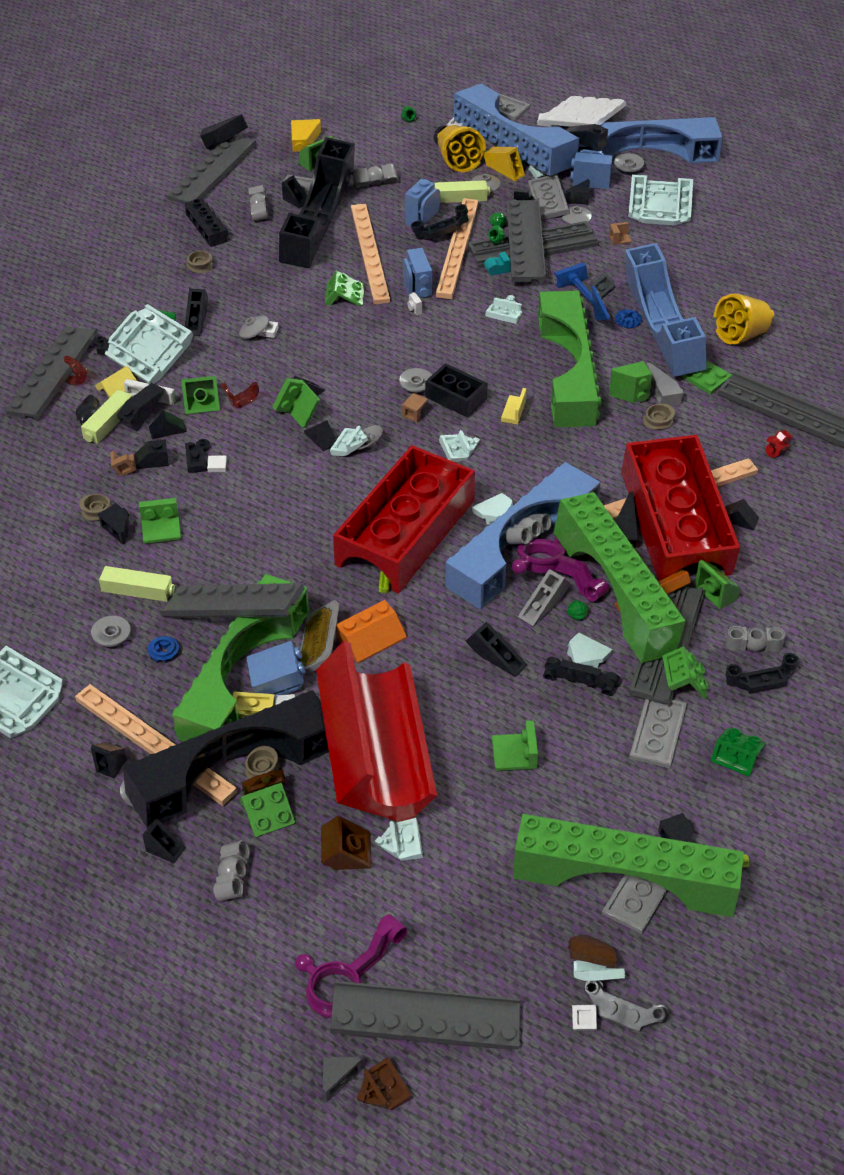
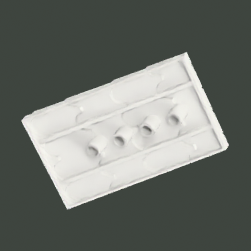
(582, 111)

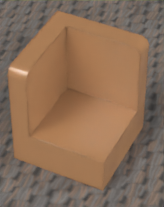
(619, 233)
(412, 407)
(124, 464)

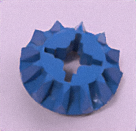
(633, 318)
(164, 642)

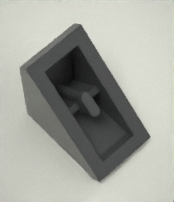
(337, 1073)

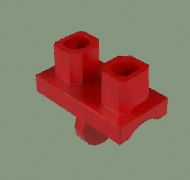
(778, 443)

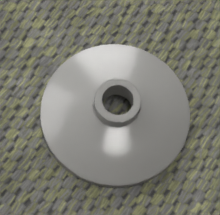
(629, 162)
(491, 181)
(577, 214)
(253, 326)
(414, 379)
(373, 434)
(109, 625)

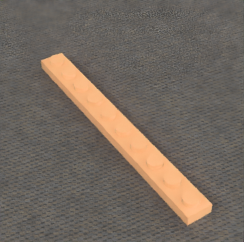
(456, 253)
(370, 254)
(721, 476)
(148, 739)

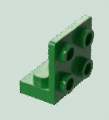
(737, 751)

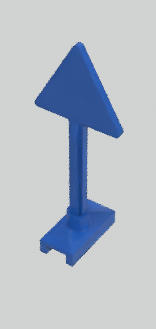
(574, 276)

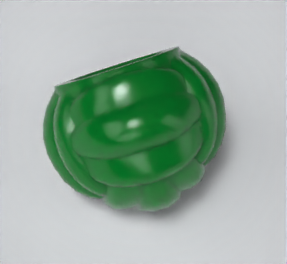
(408, 114)
(498, 219)
(496, 234)
(577, 610)

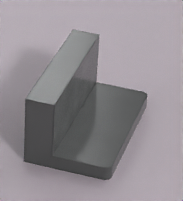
(602, 283)

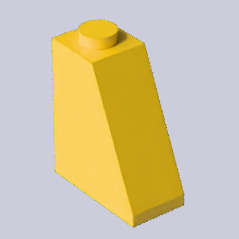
(304, 133)
(505, 161)

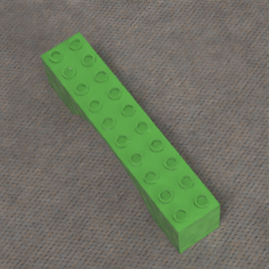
(573, 393)
(647, 614)
(208, 701)
(698, 874)

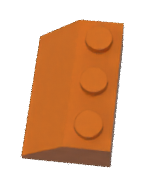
(371, 631)

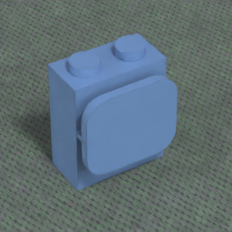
(591, 166)
(421, 202)
(417, 273)
(276, 670)

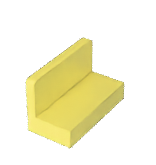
(116, 381)
(514, 408)

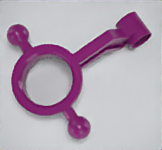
(589, 587)
(387, 931)

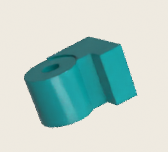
(498, 265)

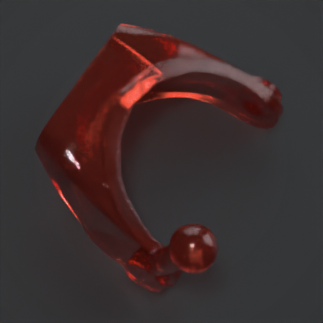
(79, 370)
(250, 394)

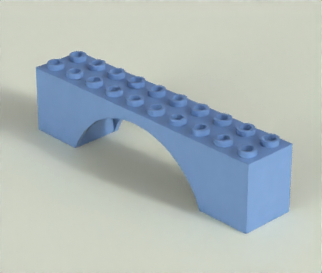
(692, 138)
(542, 147)
(678, 339)
(478, 568)

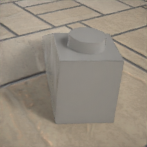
(664, 387)
(544, 598)

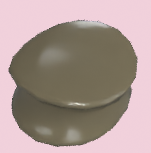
(199, 261)
(659, 416)
(92, 505)
(261, 760)

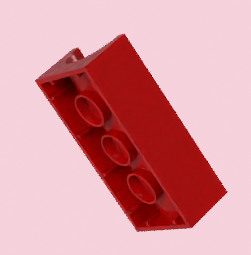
(678, 505)
(406, 515)
(375, 738)

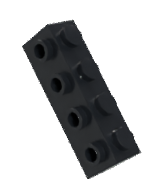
(206, 222)

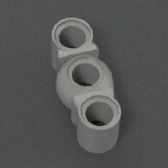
(374, 175)
(258, 203)
(528, 529)
(755, 639)
(231, 871)

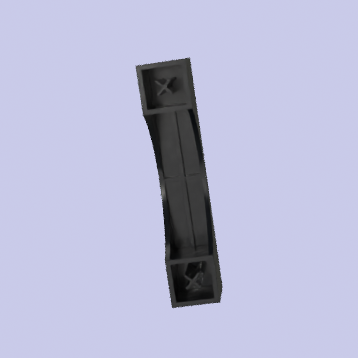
(304, 232)
(163, 780)

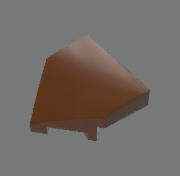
(263, 781)
(591, 950)
(383, 1087)

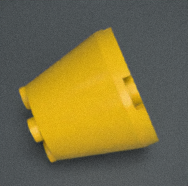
(461, 147)
(741, 318)

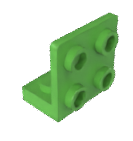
(343, 286)
(297, 400)
(160, 520)
(683, 669)
(516, 750)
(267, 809)

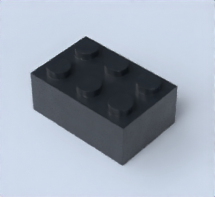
(456, 390)

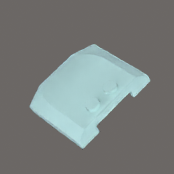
(660, 201)
(148, 343)
(25, 693)

